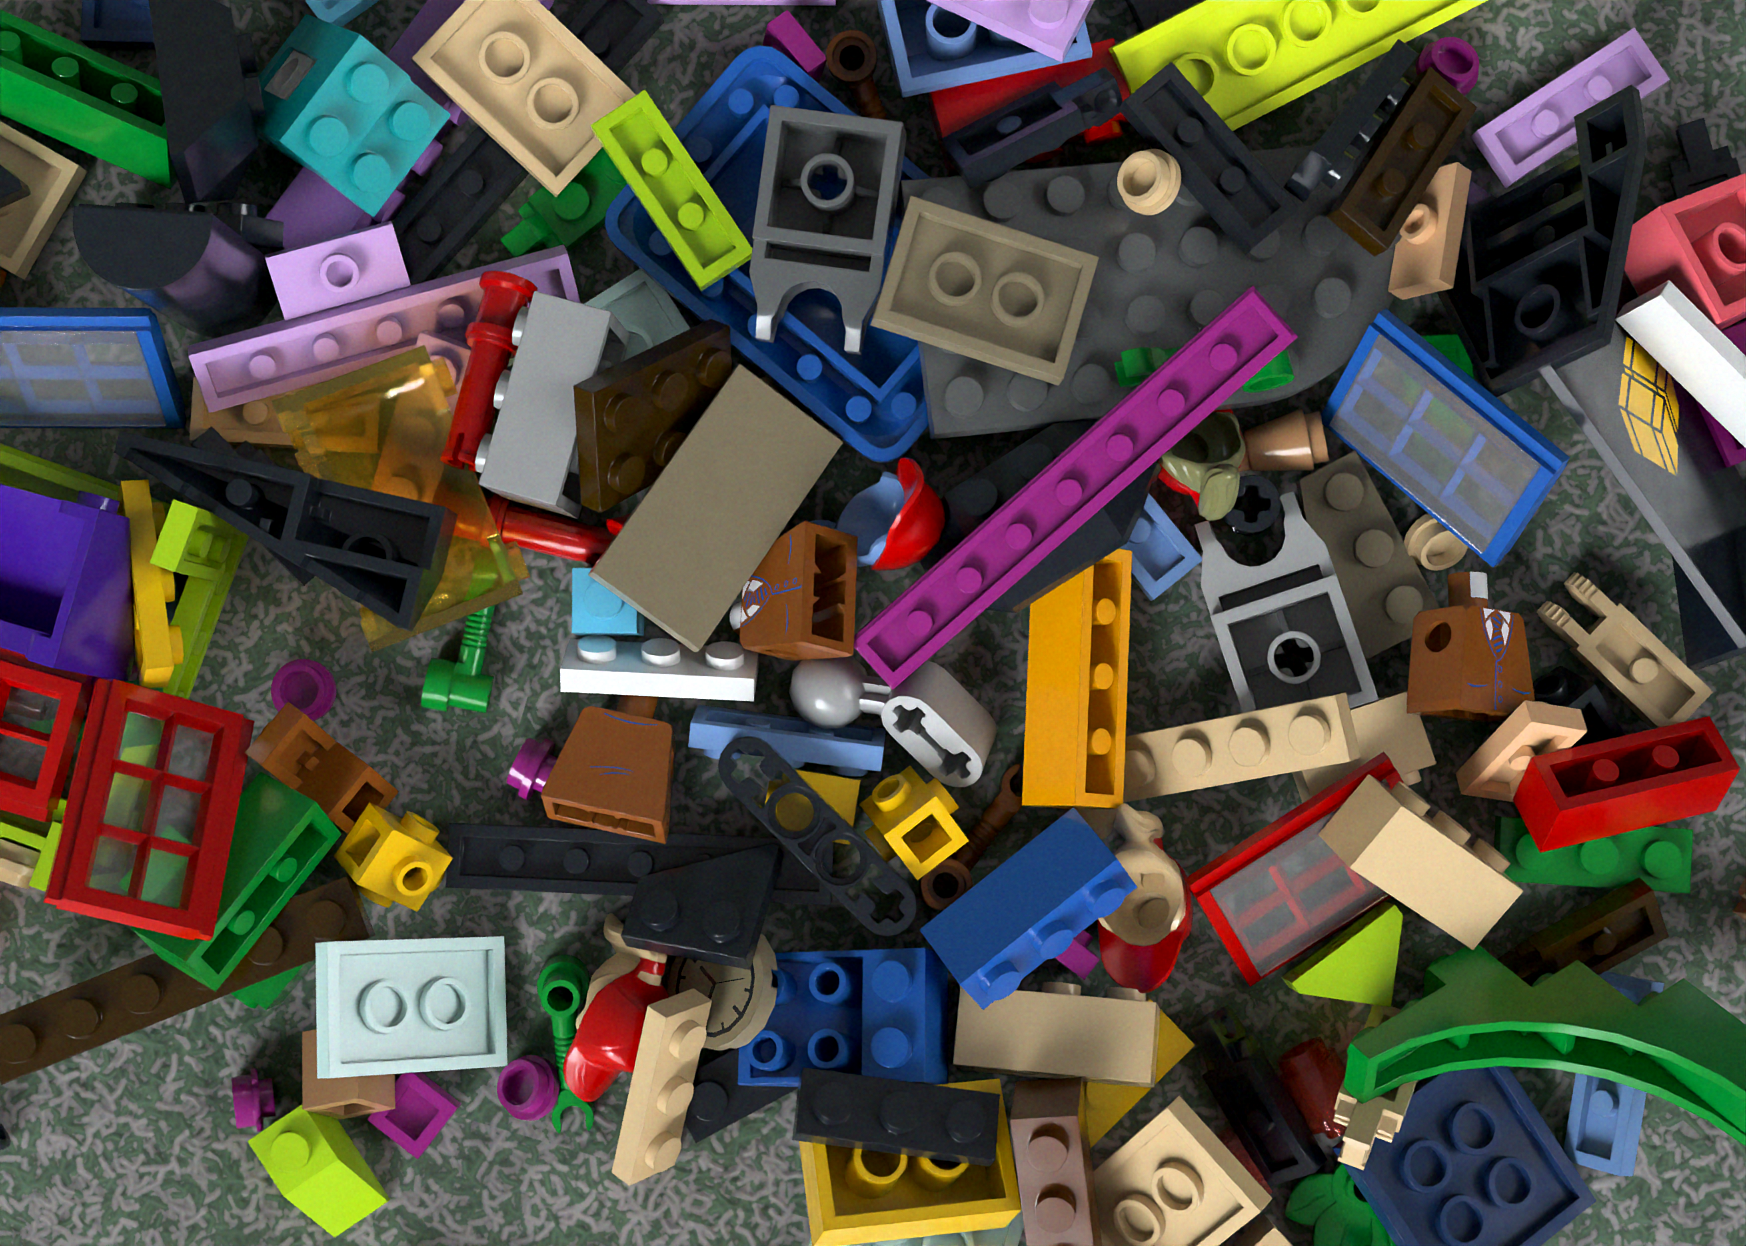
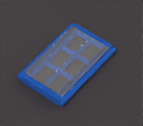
(86, 369)
(1442, 438)

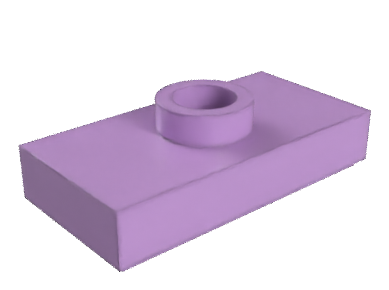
(337, 270)

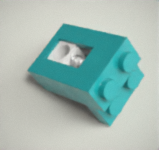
(345, 112)

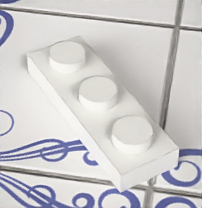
(659, 669)

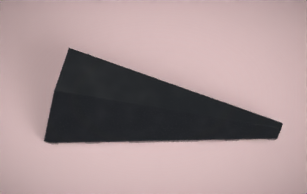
(356, 539)

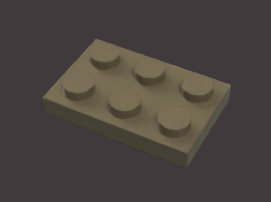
(985, 291)

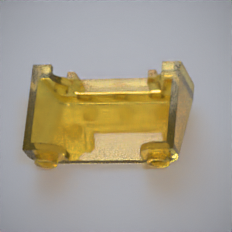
(386, 435)

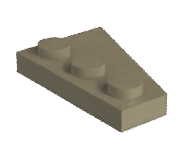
(1367, 553)

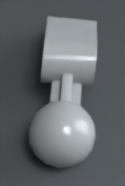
(924, 713)

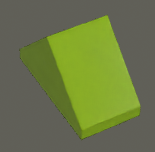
(1356, 962)

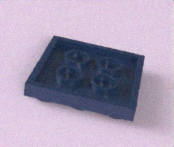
(1471, 1167)

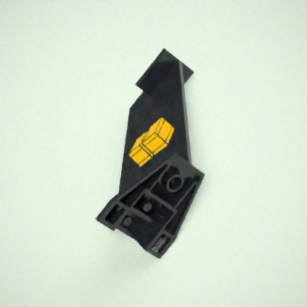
(1542, 299)

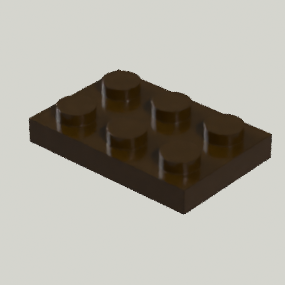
(643, 410)

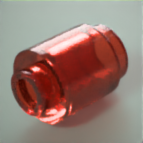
(1313, 1082)

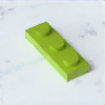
(672, 190)

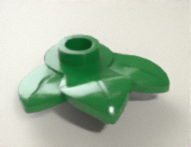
(1334, 1211)

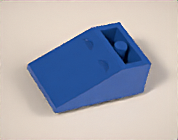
(853, 1015)

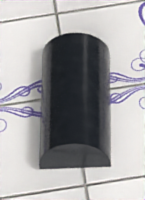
(178, 265)

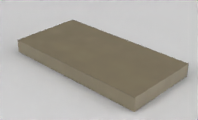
(716, 508)

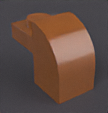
(319, 767)

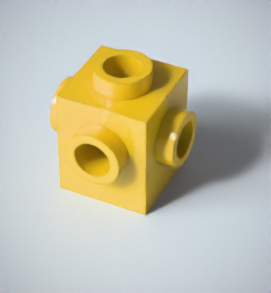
(913, 821)
(394, 857)

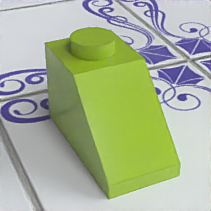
(319, 1169)

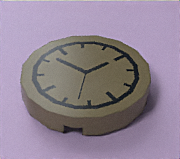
(739, 996)

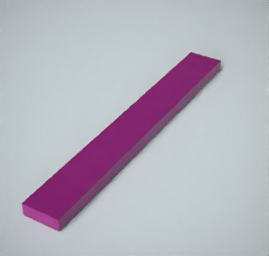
(1074, 486)

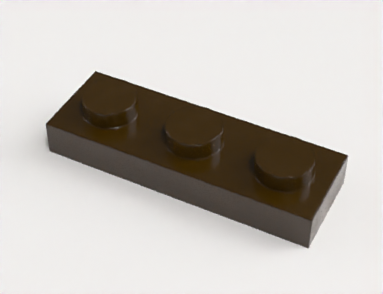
(1402, 162)

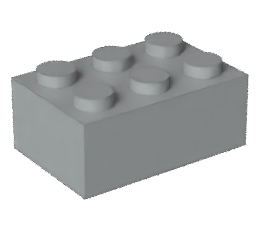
(535, 435)

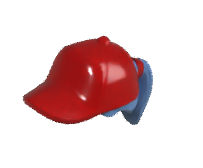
(893, 519)

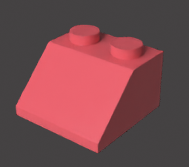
(1698, 248)

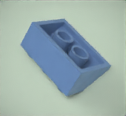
(943, 50)

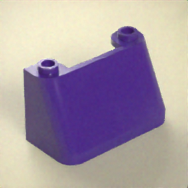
(67, 582)

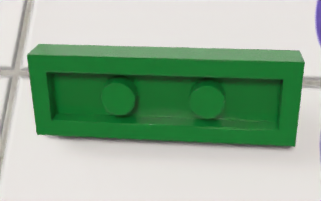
(1653, 853)

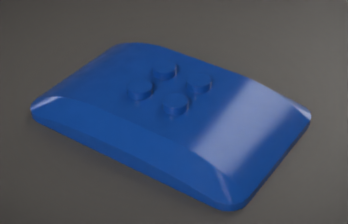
(865, 398)

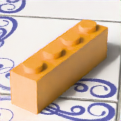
(1079, 689)

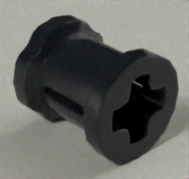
(1264, 493)

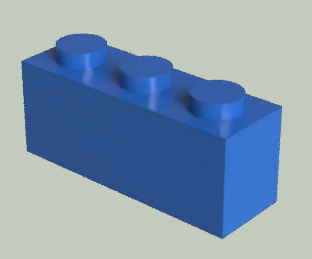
(1028, 909)

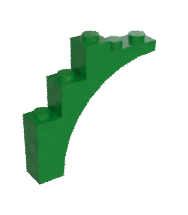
(1568, 1021)

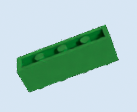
(84, 99)

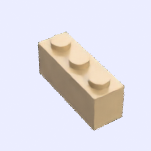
(1422, 859)
(1061, 1035)

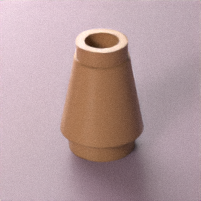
(1285, 443)

